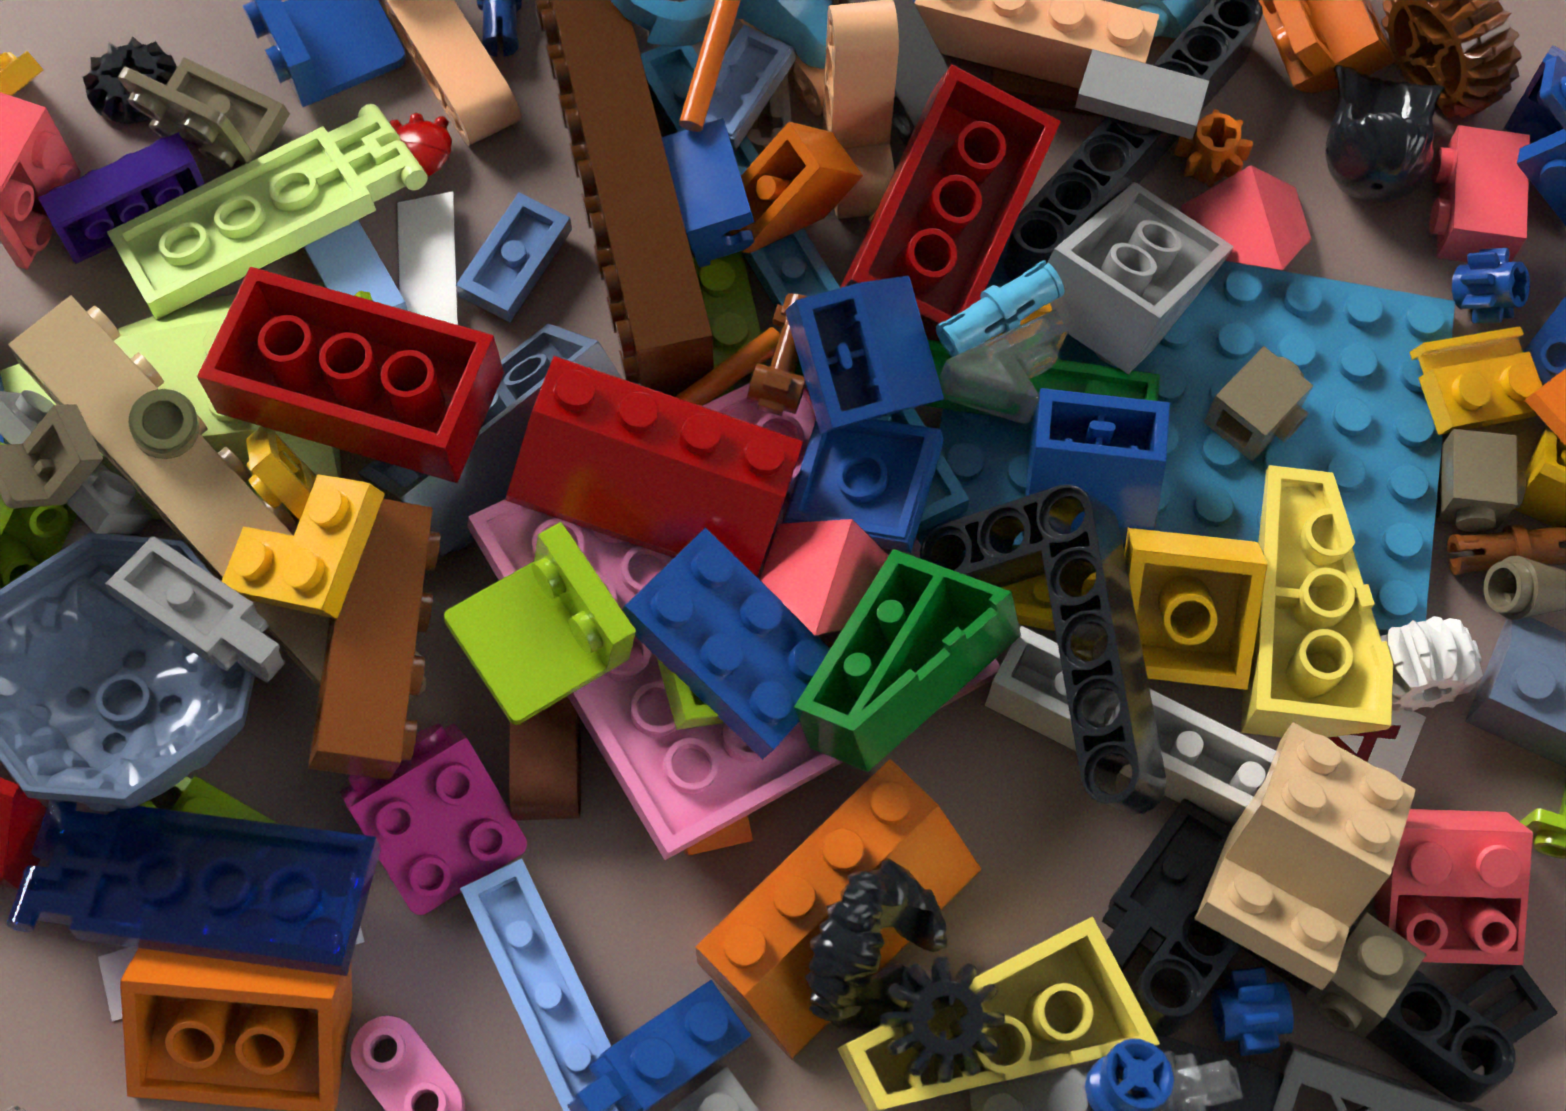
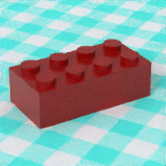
(955, 195)
(352, 374)

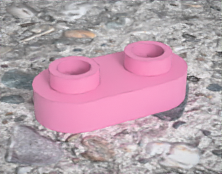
(410, 1072)

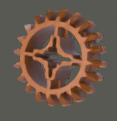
(1455, 46)

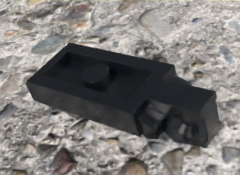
(1164, 882)

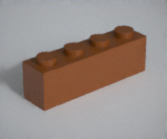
(372, 649)

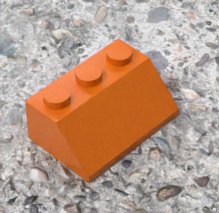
(233, 1032)

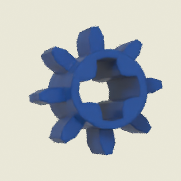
(1490, 285)
(1252, 1011)

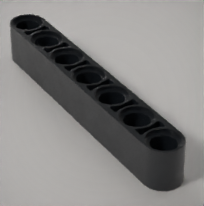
(1123, 151)

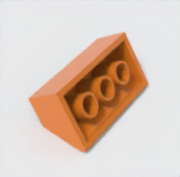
(764, 943)

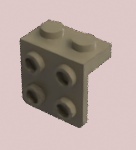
(209, 111)

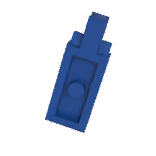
(663, 1054)

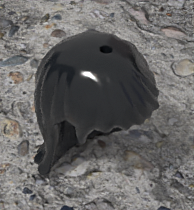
(1380, 136)

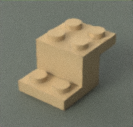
(1307, 855)

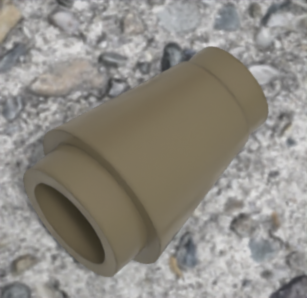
(1524, 588)

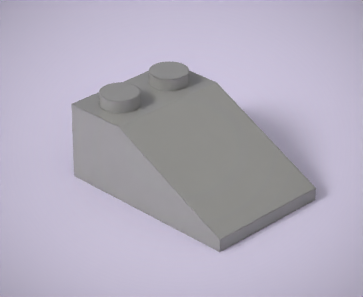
(1133, 275)

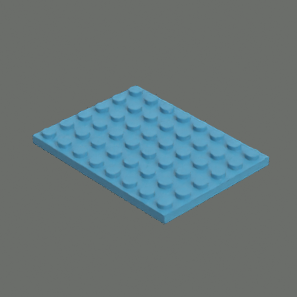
(1362, 421)

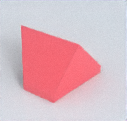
(1255, 216)
(822, 570)

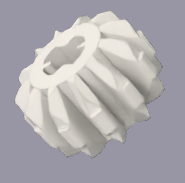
(1431, 662)

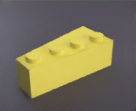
(1059, 1006)

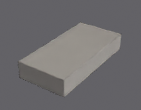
(1142, 94)

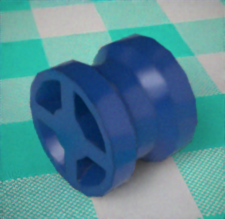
(1143, 1071)

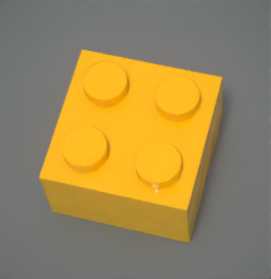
(1196, 605)

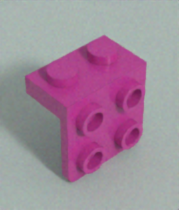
(436, 819)

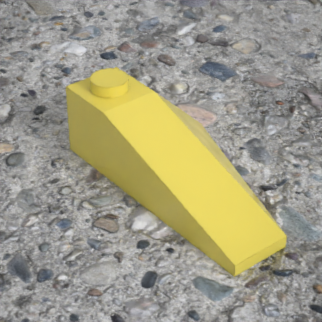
(1316, 630)

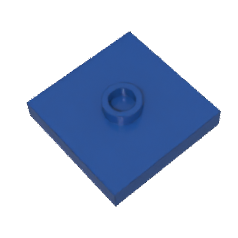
(870, 475)

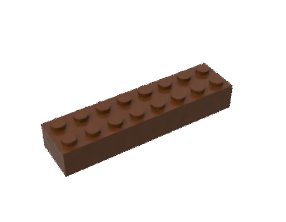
(628, 195)

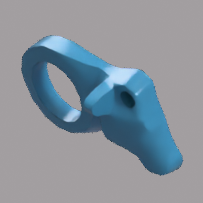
(685, 23)

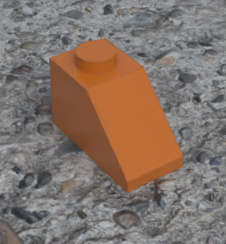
(795, 182)

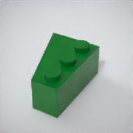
(903, 657)

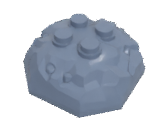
(98, 695)

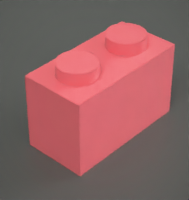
(1480, 193)

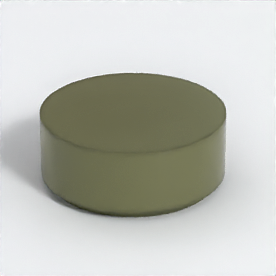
(164, 423)

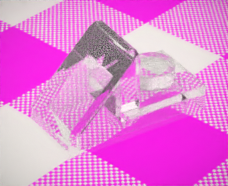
(998, 371)

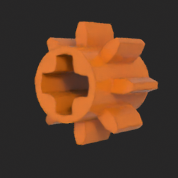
(1214, 149)

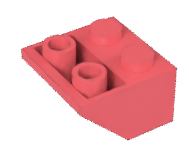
(30, 166)
(1460, 886)

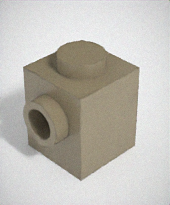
(1260, 404)
(1478, 480)

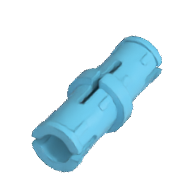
(1000, 309)

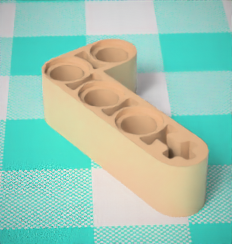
(454, 66)
(861, 94)

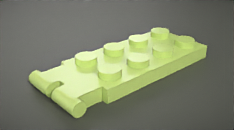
(264, 210)

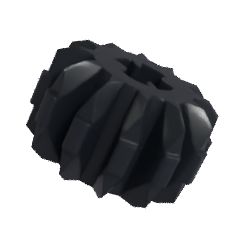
(965, 1028)

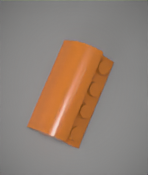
(1324, 34)

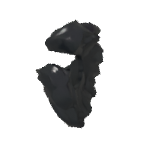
(852, 939)

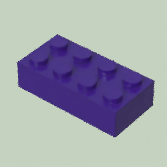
(118, 194)

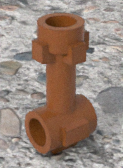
(777, 386)

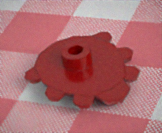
(426, 141)

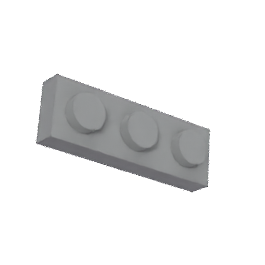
(104, 499)

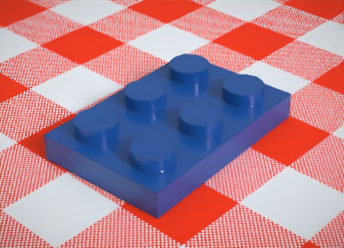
(728, 640)

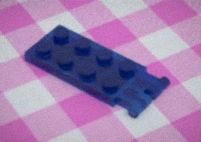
(200, 885)

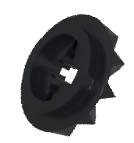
(108, 93)

